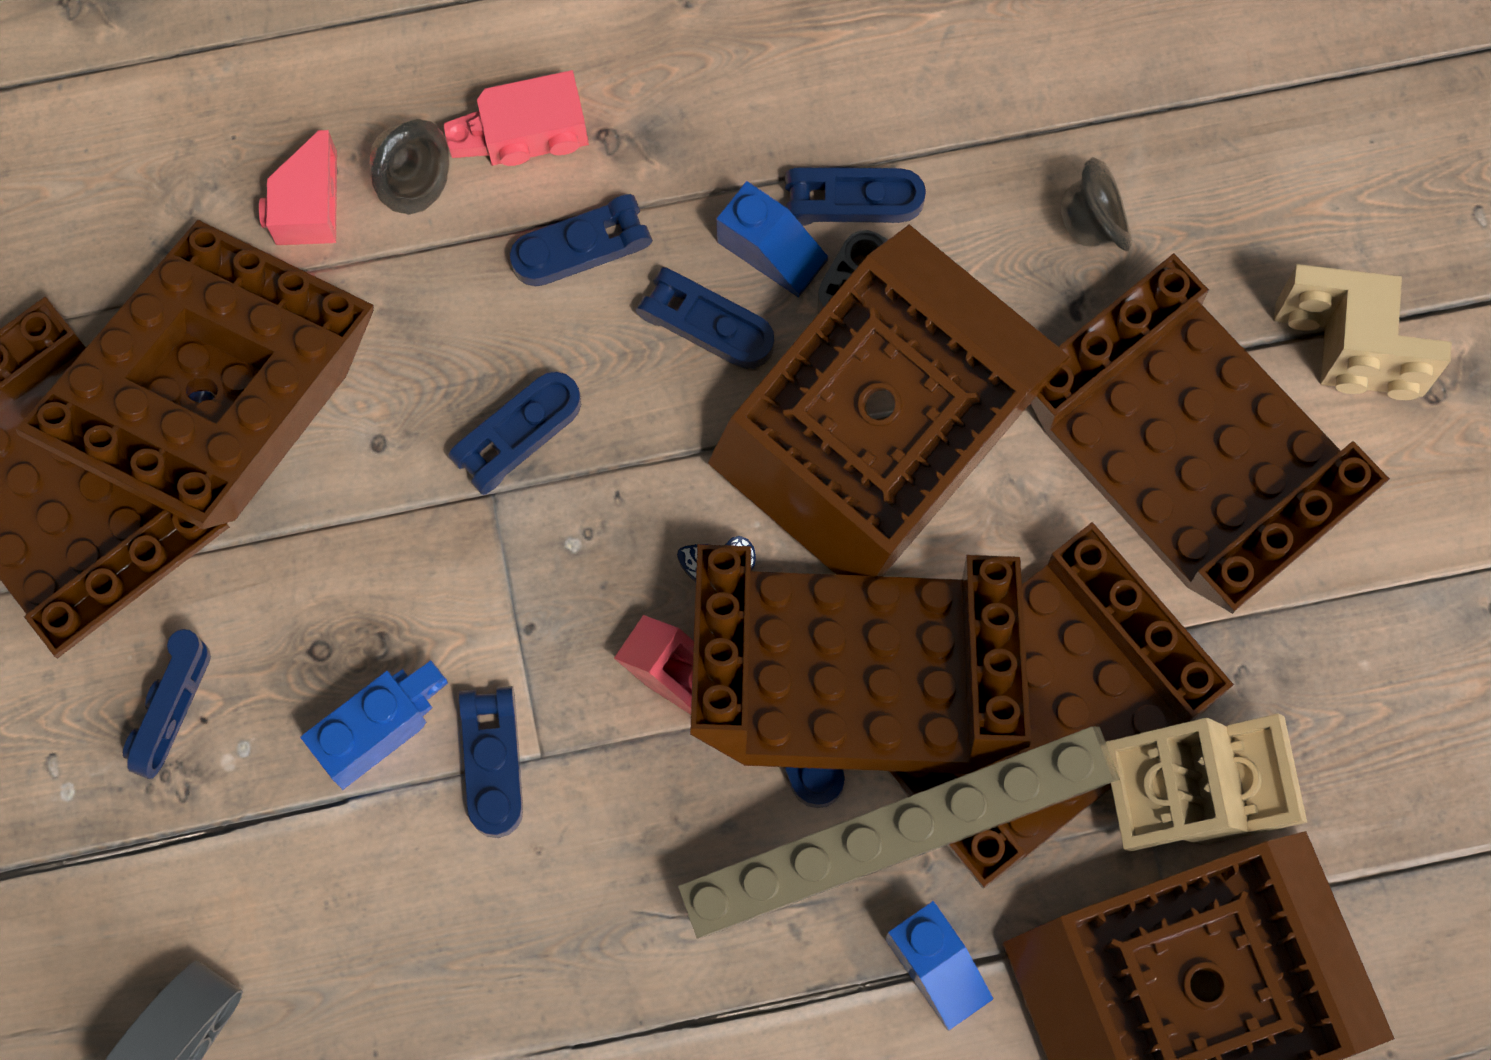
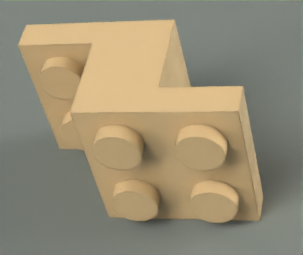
(1361, 331)
(1205, 782)

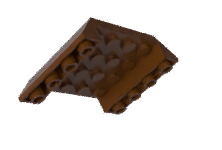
(1198, 440)
(67, 537)
(1094, 657)
(859, 666)

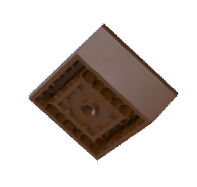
(215, 322)
(958, 379)
(1258, 919)

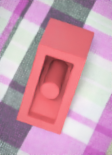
(303, 195)
(660, 659)

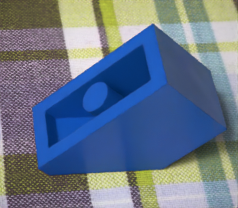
(770, 239)
(939, 965)

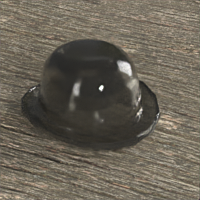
(409, 166)
(1095, 209)

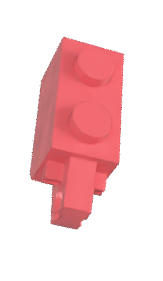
(521, 121)

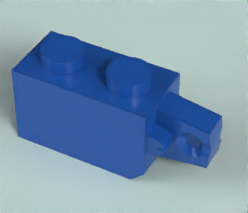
(373, 723)

